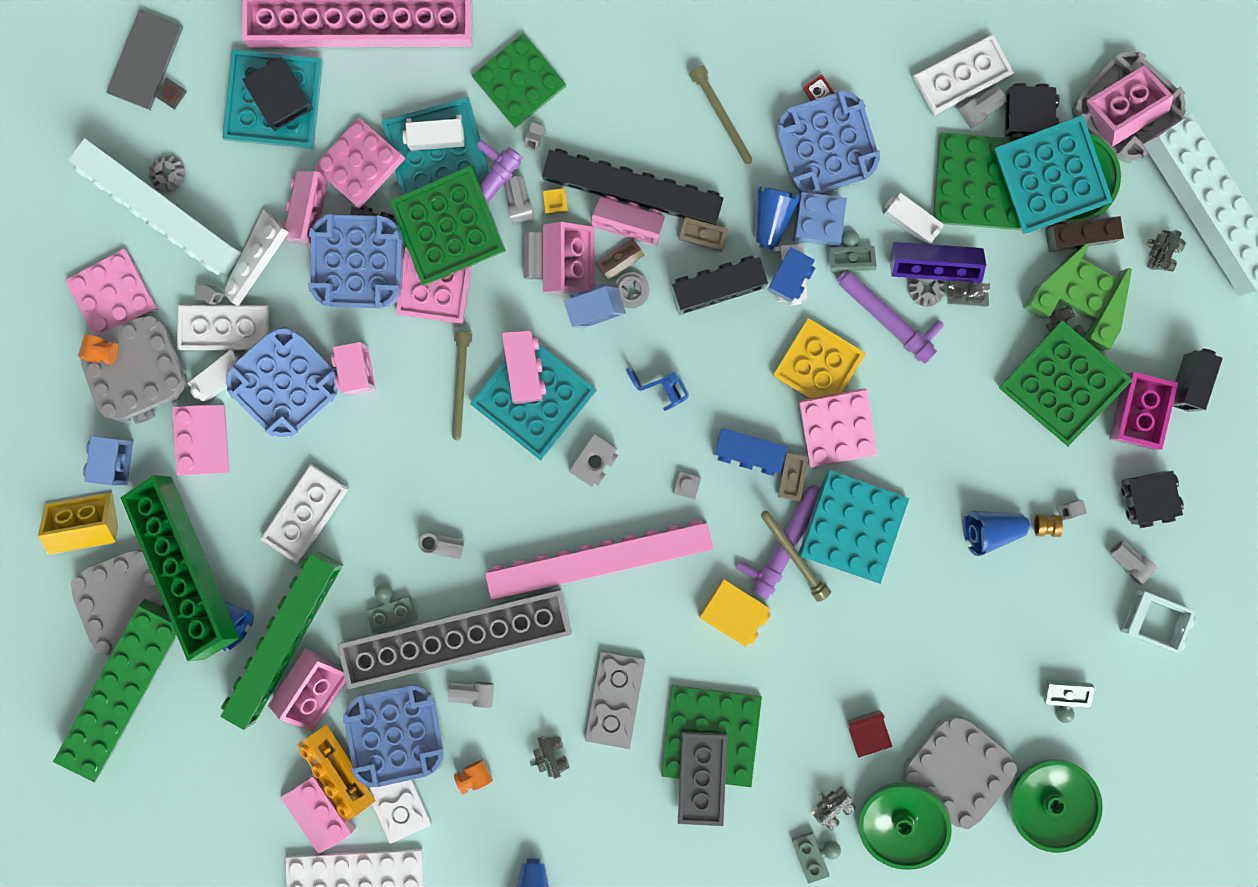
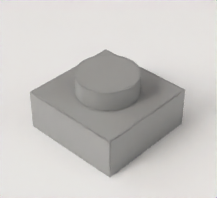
(687, 485)

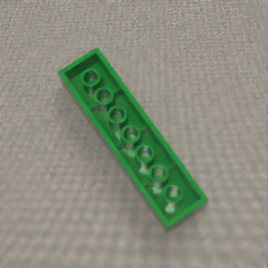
(179, 568)
(281, 640)
(118, 692)

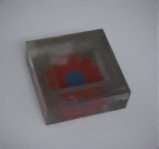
(170, 93)

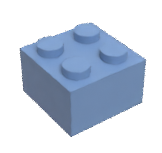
(820, 219)
(594, 306)
(108, 461)

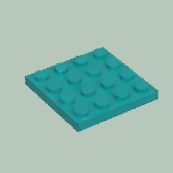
(242, 116)
(433, 164)
(1053, 175)
(540, 422)
(853, 526)

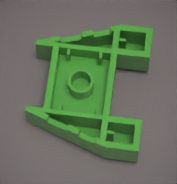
(1089, 293)

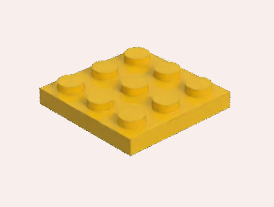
(818, 362)

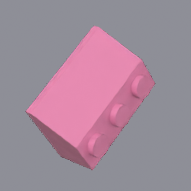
(1129, 105)
(305, 205)
(628, 220)
(568, 258)
(523, 366)
(200, 440)
(308, 690)
(317, 814)

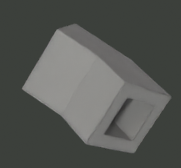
(534, 137)
(208, 293)
(1072, 509)

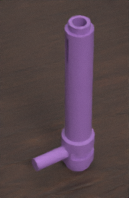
(500, 170)
(912, 340)
(771, 573)

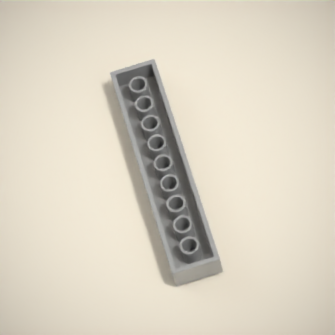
(454, 638)

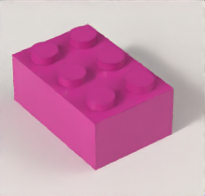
(1144, 411)

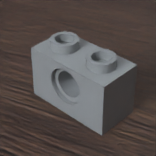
(584, 471)

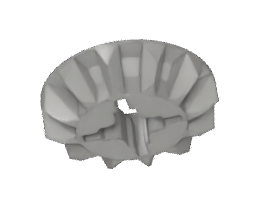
(175, 178)
(641, 286)
(926, 299)

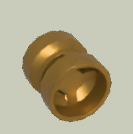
(1048, 525)

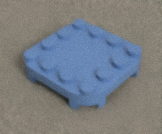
(827, 143)
(356, 261)
(282, 382)
(394, 736)

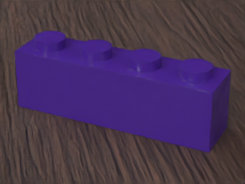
(937, 262)

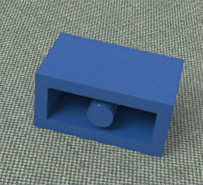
(791, 275)

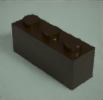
(1085, 232)

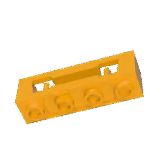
(335, 773)

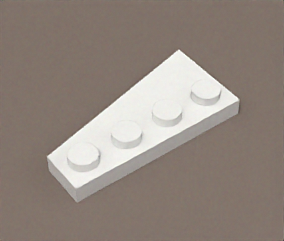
(260, 248)

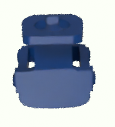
(668, 383)

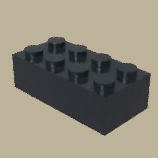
(720, 285)

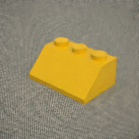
(78, 523)

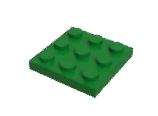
(519, 80)

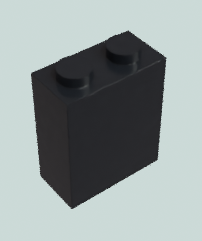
(277, 93)
(1196, 380)

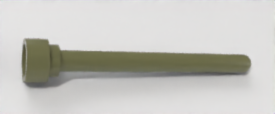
(700, 76)
(462, 341)
(819, 590)

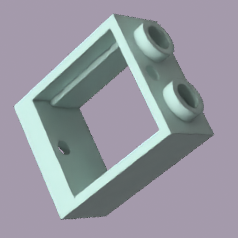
(1137, 614)

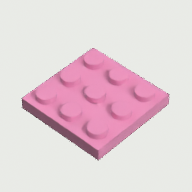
(359, 162)
(111, 293)
(438, 301)
(837, 427)

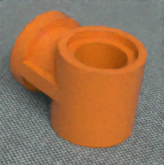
(97, 350)
(474, 777)

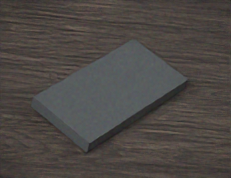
(144, 59)
(702, 778)

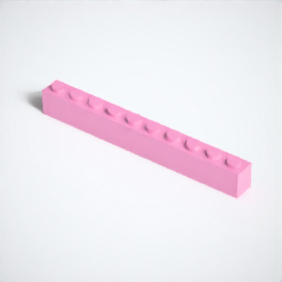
(599, 560)

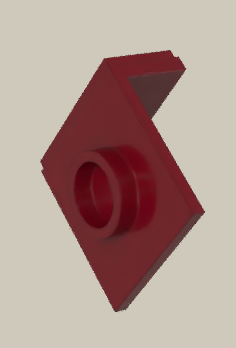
(869, 733)

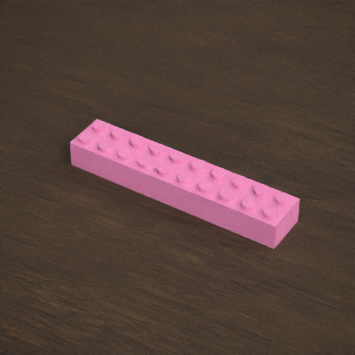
(357, 23)

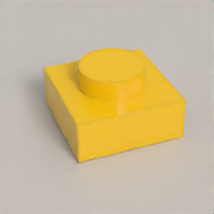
(555, 201)

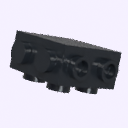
(1030, 109)
(1152, 498)

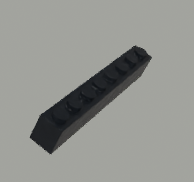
(632, 187)

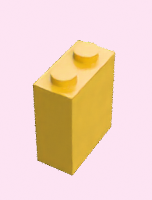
(735, 613)

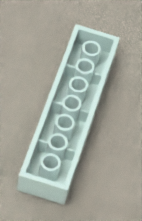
(1209, 199)
(154, 208)

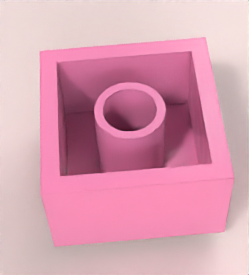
(353, 368)

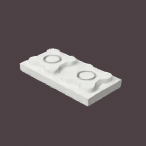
(963, 74)
(221, 327)
(304, 514)
(400, 809)

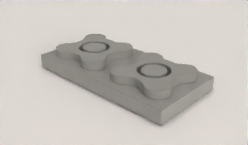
(615, 700)

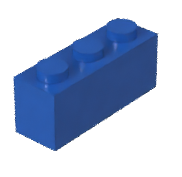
(750, 452)

